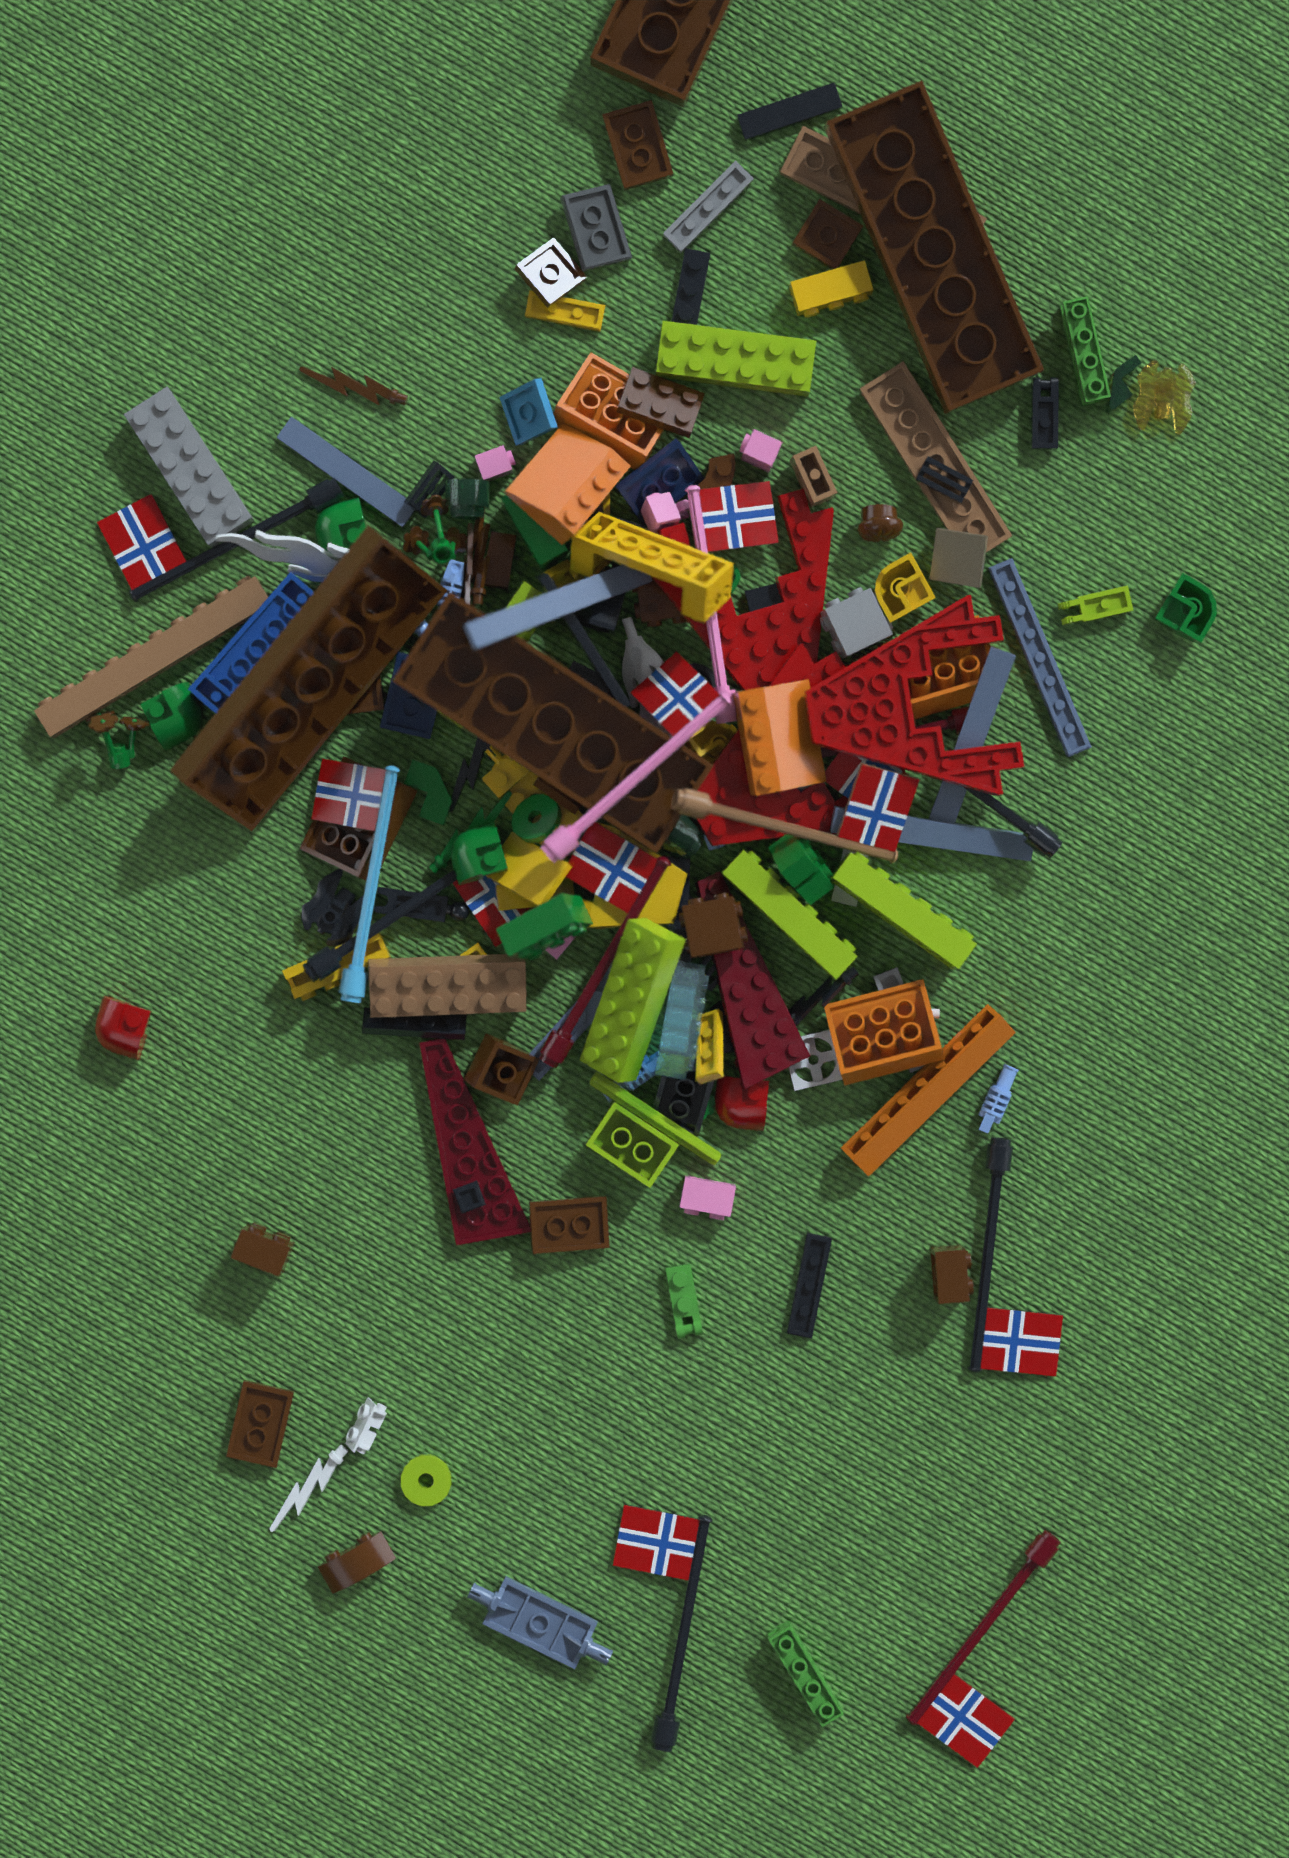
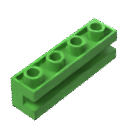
(1084, 351)
(805, 1673)

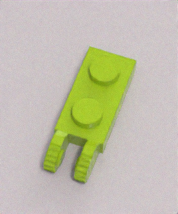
(1099, 605)

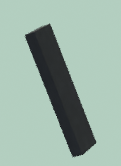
(789, 111)
(809, 1285)

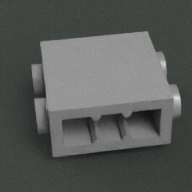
(855, 622)

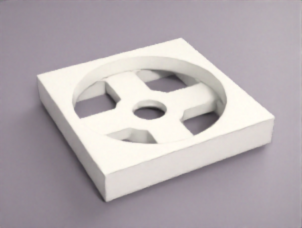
(816, 1073)

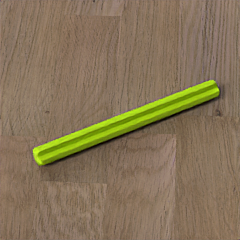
(655, 1118)

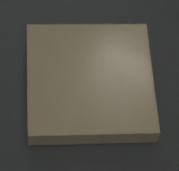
(958, 557)

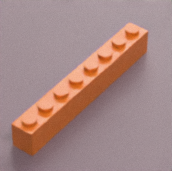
(928, 1090)

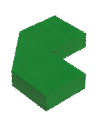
(438, 800)

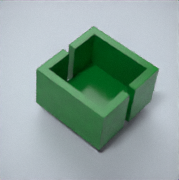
(802, 867)

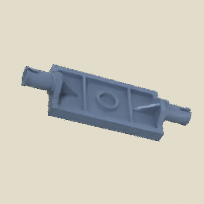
(540, 1622)

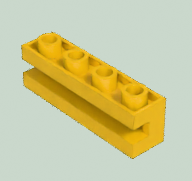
(305, 988)

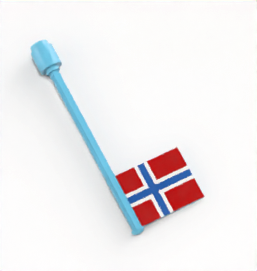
(363, 800)

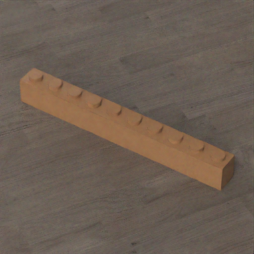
(151, 658)

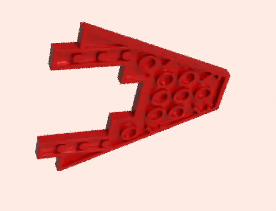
(763, 639)
(870, 711)
(729, 783)

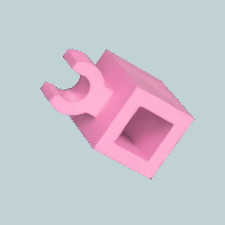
(661, 511)

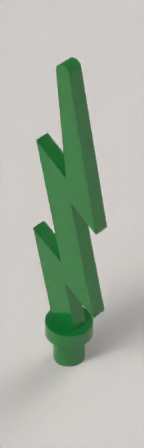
(442, 859)

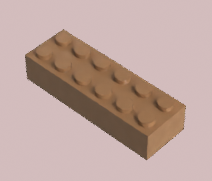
(446, 985)

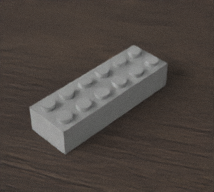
(188, 466)

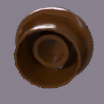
(879, 523)

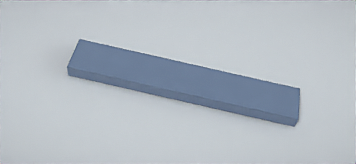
(345, 471)

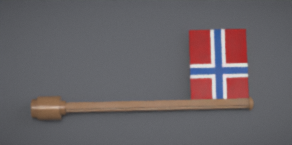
(869, 823)

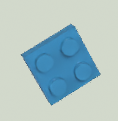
(528, 411)

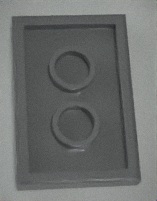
(596, 227)

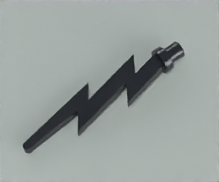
(469, 772)
(825, 992)

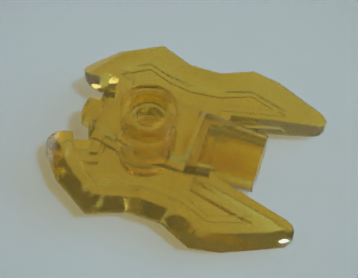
(1164, 393)

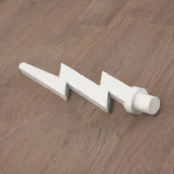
(317, 1474)

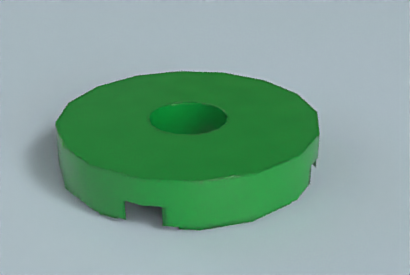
(528, 810)

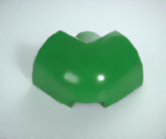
(340, 524)
(1188, 609)
(173, 715)
(477, 854)

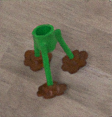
(442, 548)
(118, 755)

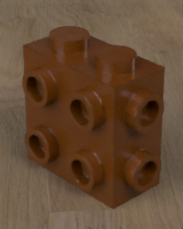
(655, 606)
(713, 926)

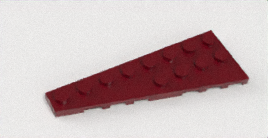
(756, 1014)
(468, 1152)

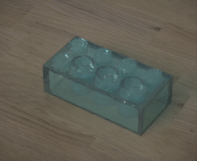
(682, 1020)

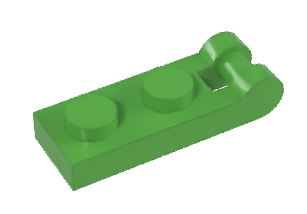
(683, 1299)

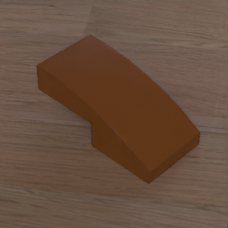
(501, 555)

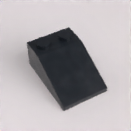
(684, 1100)

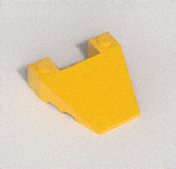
(661, 905)

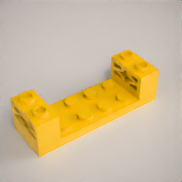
(703, 576)

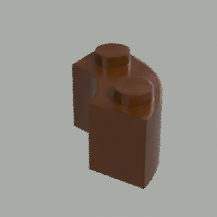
(720, 472)
(356, 1562)

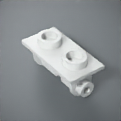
(369, 1415)

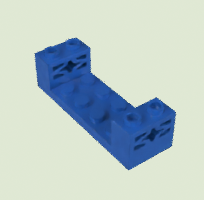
(250, 643)

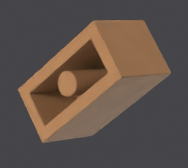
(813, 476)

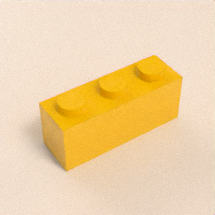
(831, 289)

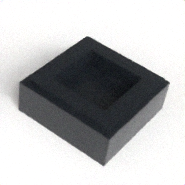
(469, 1197)

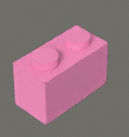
(760, 450)
(707, 1197)

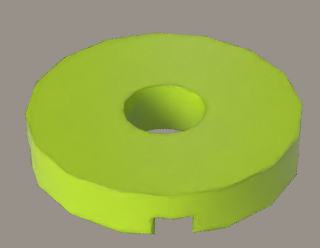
(426, 1495)

